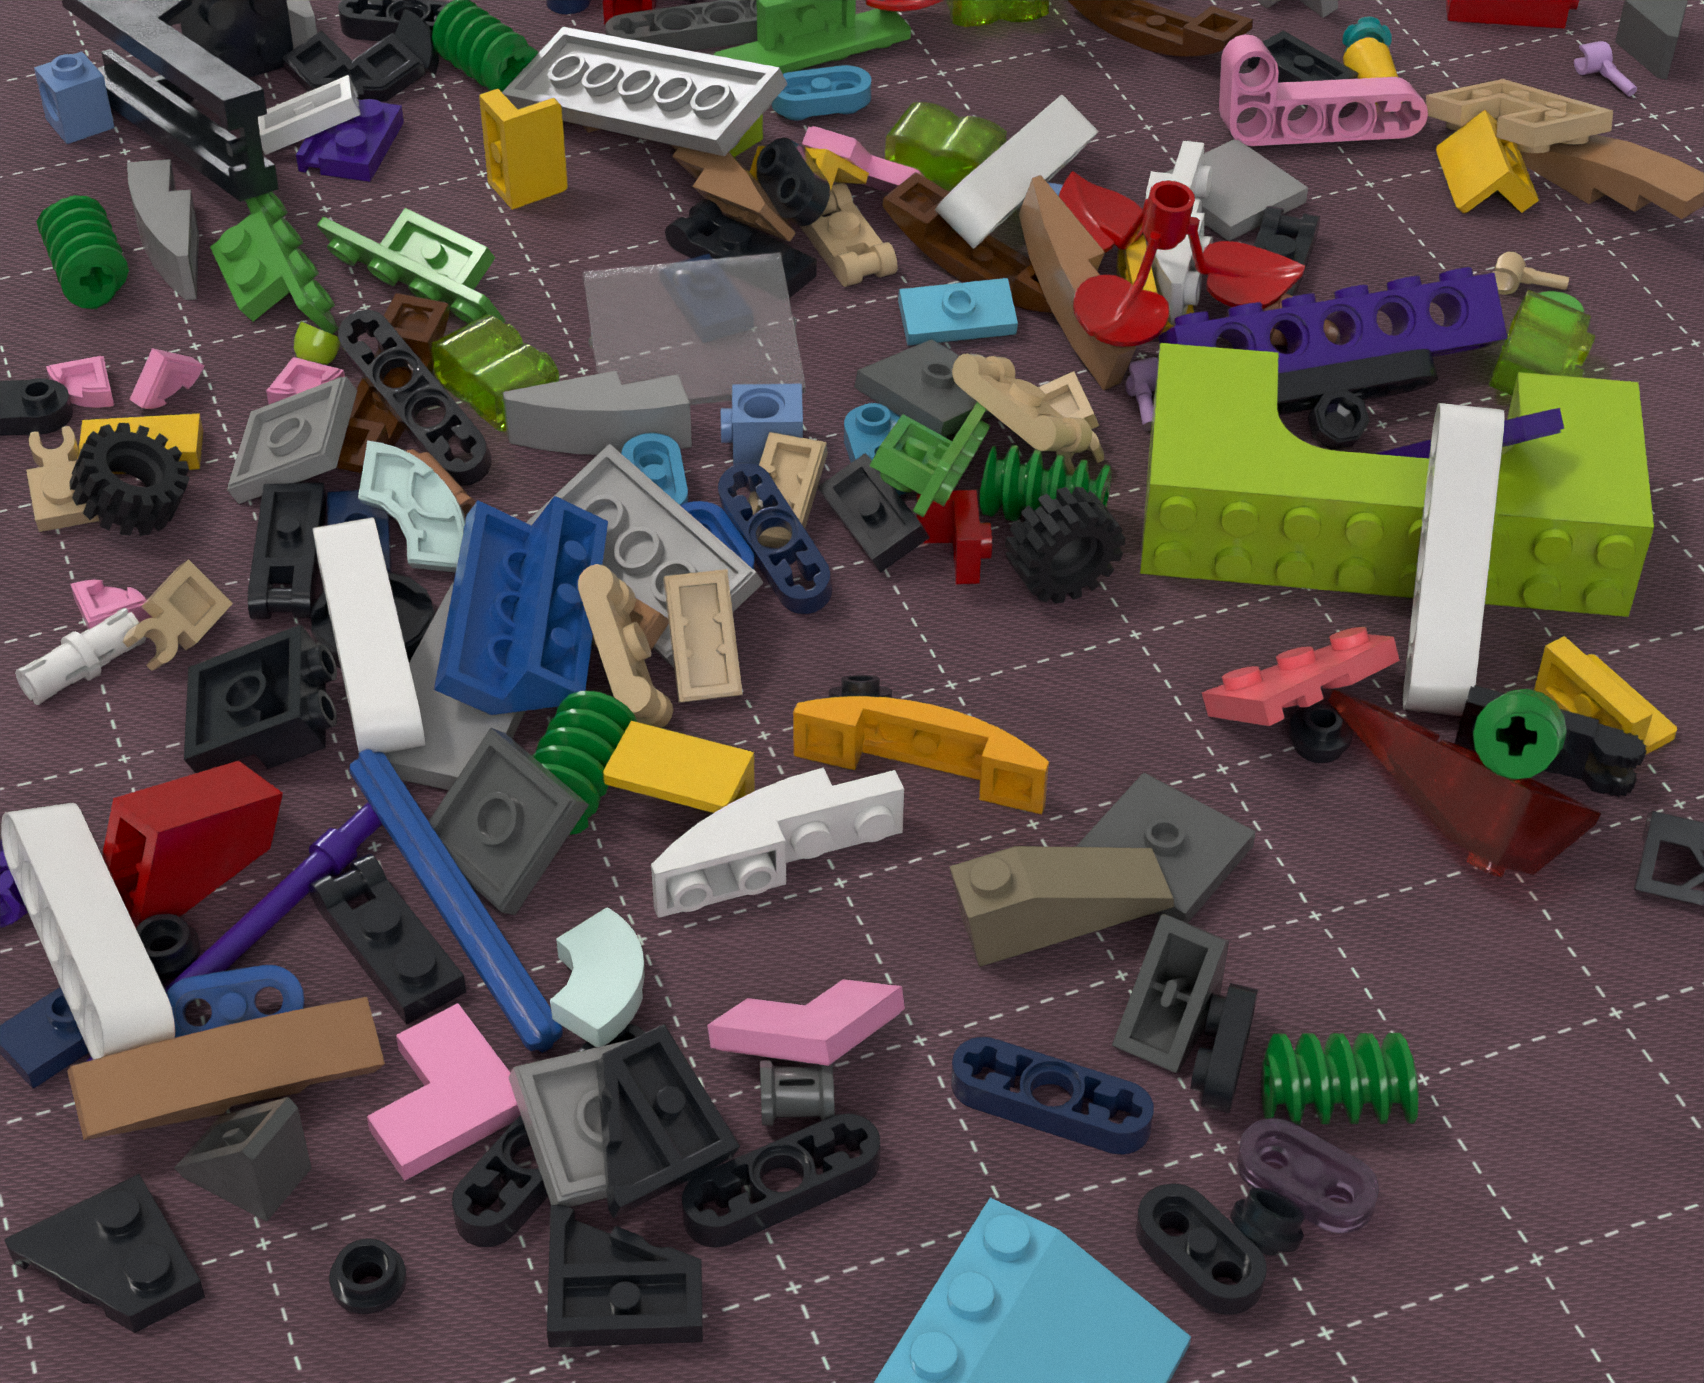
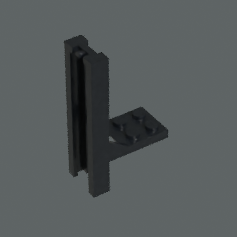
(207, 62)

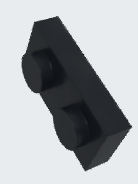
(1301, 61)
(873, 513)

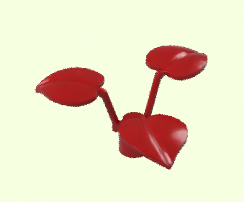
(1132, 316)

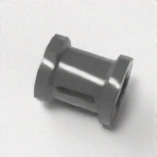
(796, 1092)

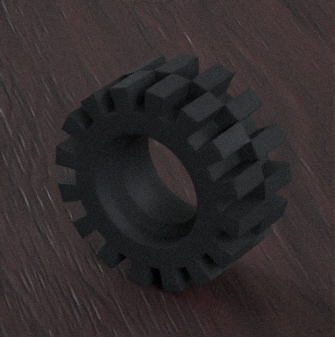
(117, 500)
(1064, 545)

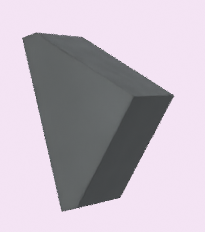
(1651, 32)
(1172, 993)
(251, 1157)

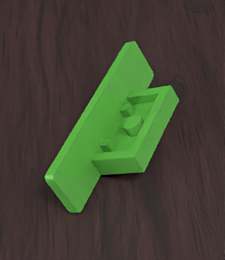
(816, 31)
(425, 257)
(265, 264)
(926, 461)

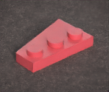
(1298, 677)

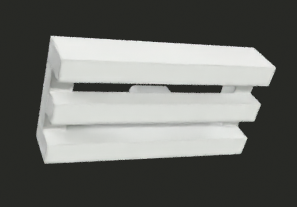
(308, 114)

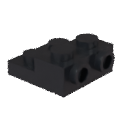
(260, 702)

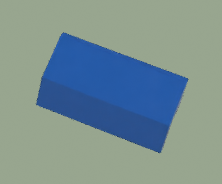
(516, 609)

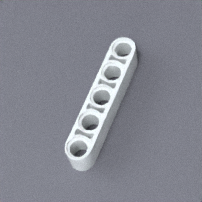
(1002, 180)
(1453, 558)
(368, 637)
(86, 930)

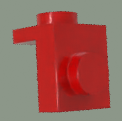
(960, 525)

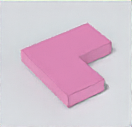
(882, 173)
(808, 1032)
(461, 1098)

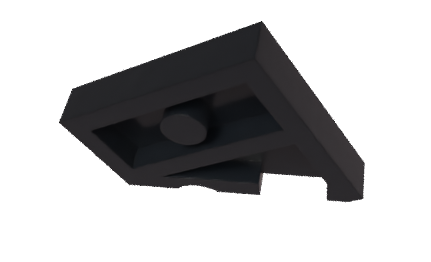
(655, 1121)
(113, 1255)
(618, 1288)

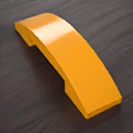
(922, 735)

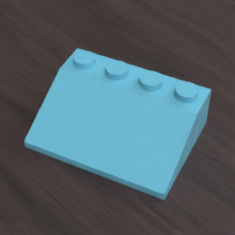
(1032, 1310)

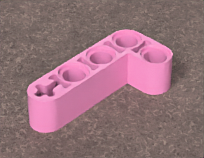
(1324, 103)

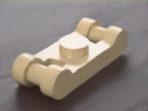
(849, 241)
(1019, 404)
(622, 645)

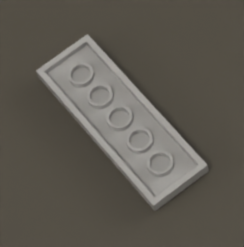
(648, 89)

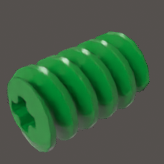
(480, 44)
(83, 250)
(1021, 485)
(581, 744)
(1500, 750)
(1339, 1076)

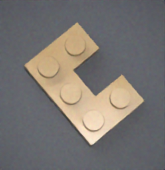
(1522, 114)

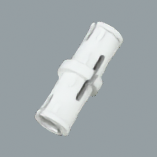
(77, 657)

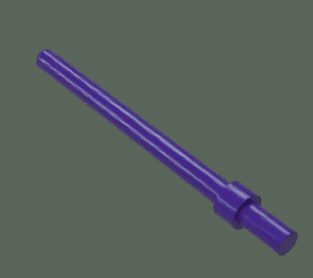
(327, 856)

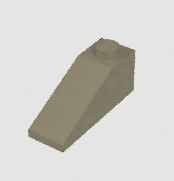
(1053, 894)

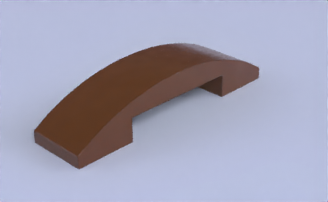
(1164, 29)
(914, 212)
(419, 324)

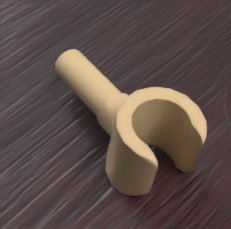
(1512, 271)

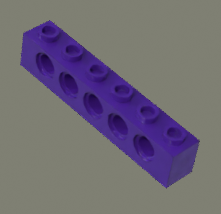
(1468, 303)

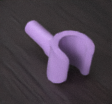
(1599, 59)
(1141, 384)

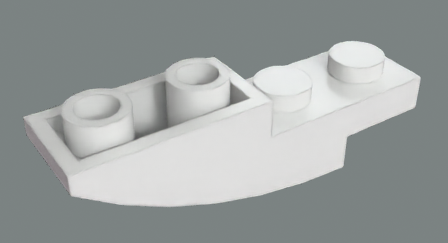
(1175, 268)
(753, 838)

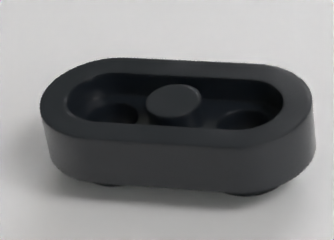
(793, 181)
(33, 406)
(1219, 1069)
(1205, 1251)

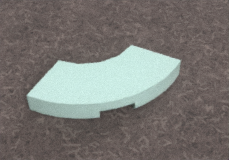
(418, 502)
(603, 980)

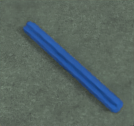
(456, 902)

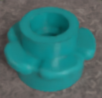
(1364, 28)

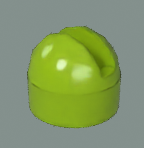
(315, 344)

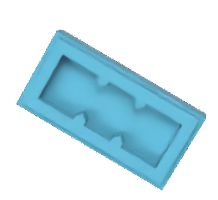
(957, 311)

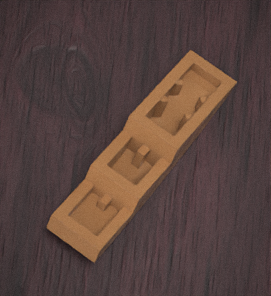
(1622, 172)
(733, 190)
(1062, 260)
(224, 1068)

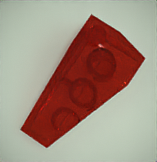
(1494, 817)

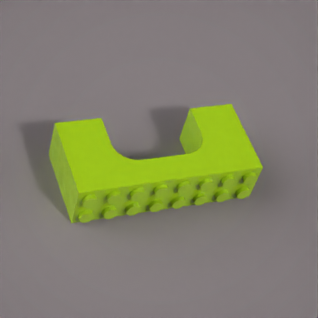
(1259, 506)

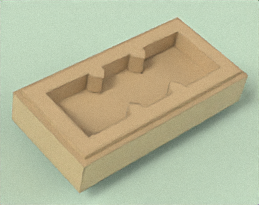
(796, 470)
(702, 635)

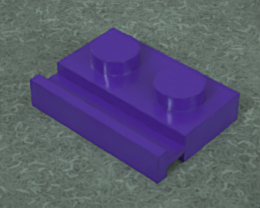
(355, 146)

